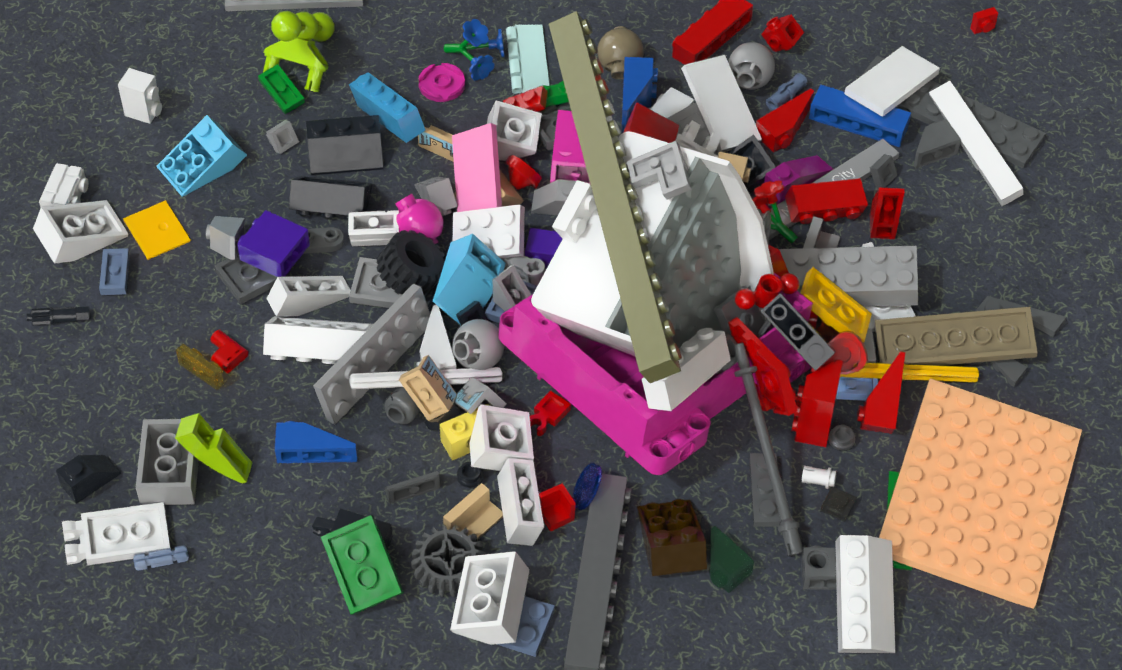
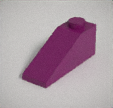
(797, 172)

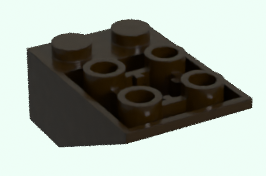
(672, 537)

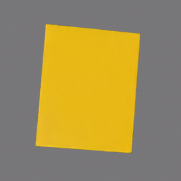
(156, 230)

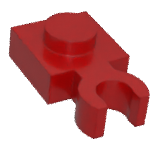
(549, 410)

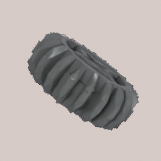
(424, 563)

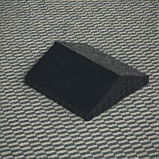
(757, 160)

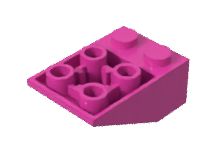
(567, 152)

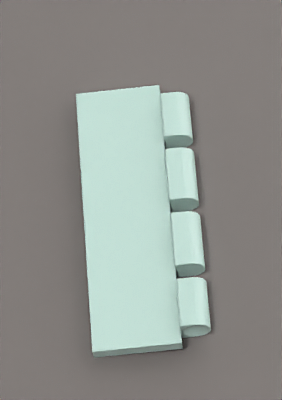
(527, 57)

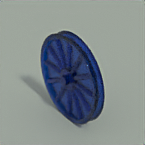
(587, 485)

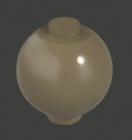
(616, 46)

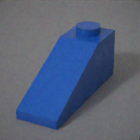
(307, 444)

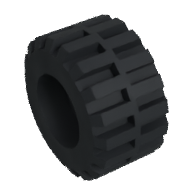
(410, 260)

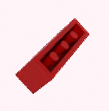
(712, 31)

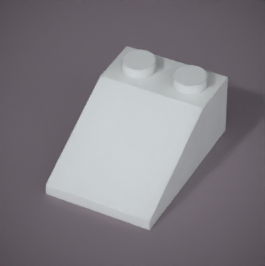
(77, 229)

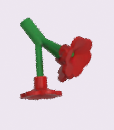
(766, 195)

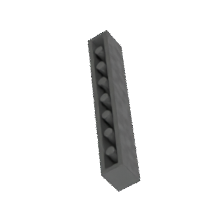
(596, 575)

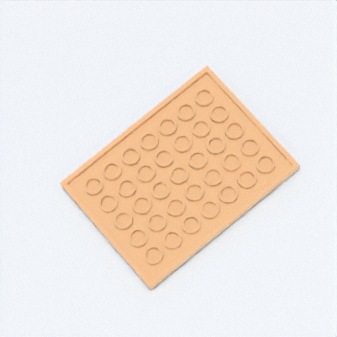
(980, 493)

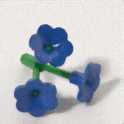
(477, 36)

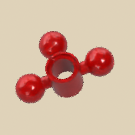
(766, 290)

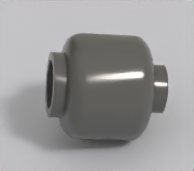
(401, 407)

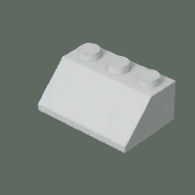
(490, 598)

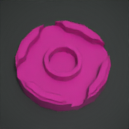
(441, 89)

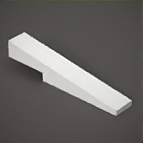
(977, 144)

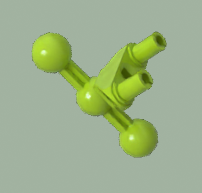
(296, 43)

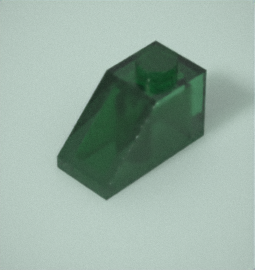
(727, 562)

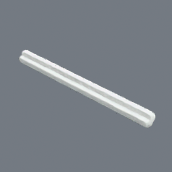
(453, 376)

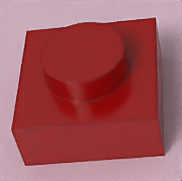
(984, 20)

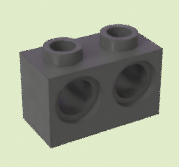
(819, 578)

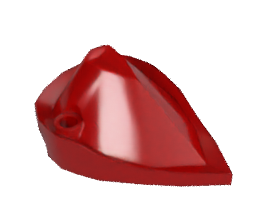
(521, 174)
(850, 350)

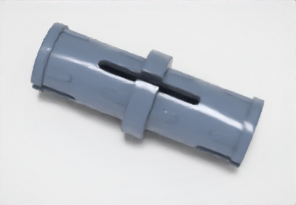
(786, 91)

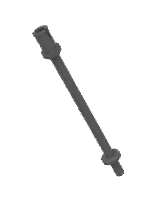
(788, 525)

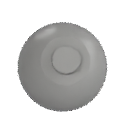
(752, 65)
(478, 345)

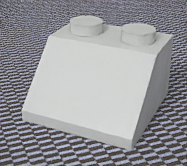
(516, 129)
(498, 436)

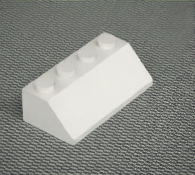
(310, 338)
(865, 595)

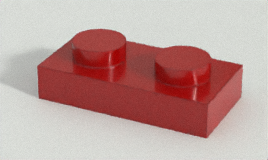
(532, 99)

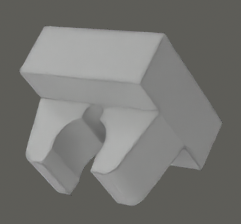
(282, 136)

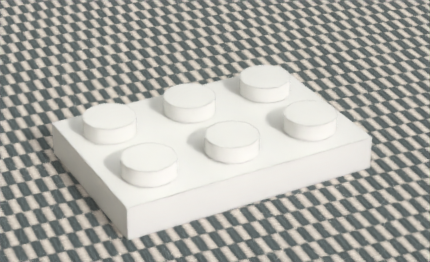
(496, 227)

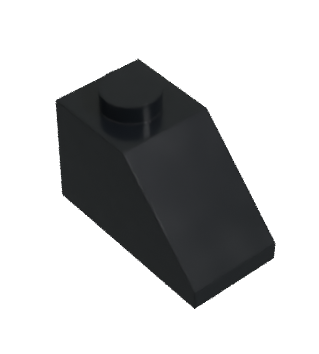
(86, 475)

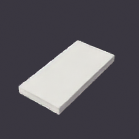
(892, 81)
(720, 101)

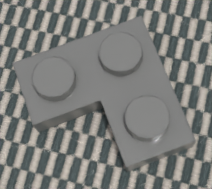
(663, 164)

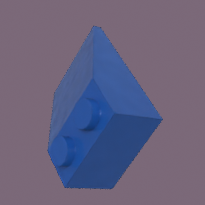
(637, 85)

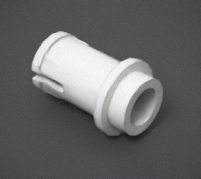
(819, 476)

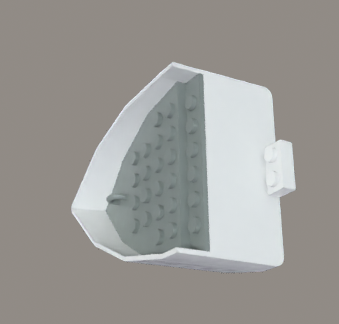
(702, 245)

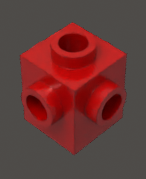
(782, 33)

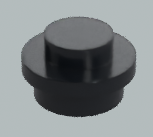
(469, 476)

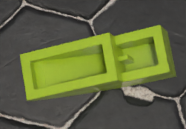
(213, 448)

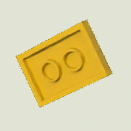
(835, 305)

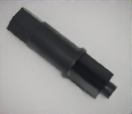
(58, 315)

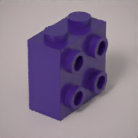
(273, 244)

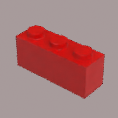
(826, 200)

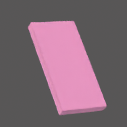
(477, 169)

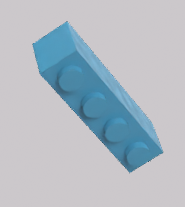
(393, 110)

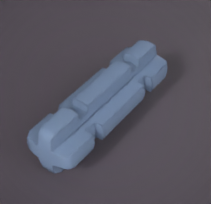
(160, 557)

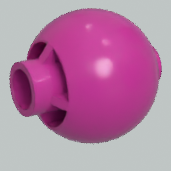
(420, 217)

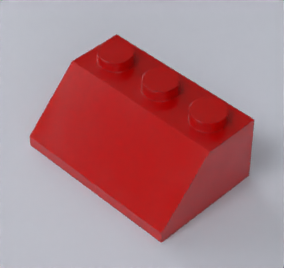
(816, 405)

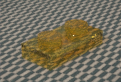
(195, 363)

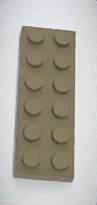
(958, 337)

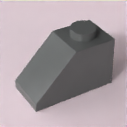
(937, 143)

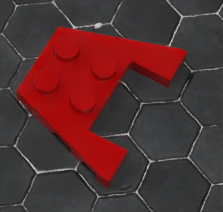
(772, 375)

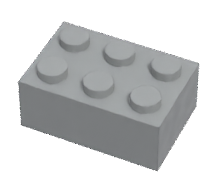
(164, 466)

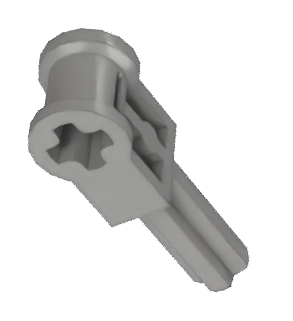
(529, 269)

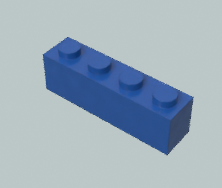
(840, 111)

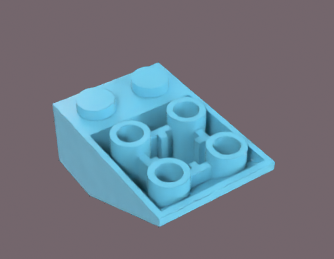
(201, 157)
(467, 275)

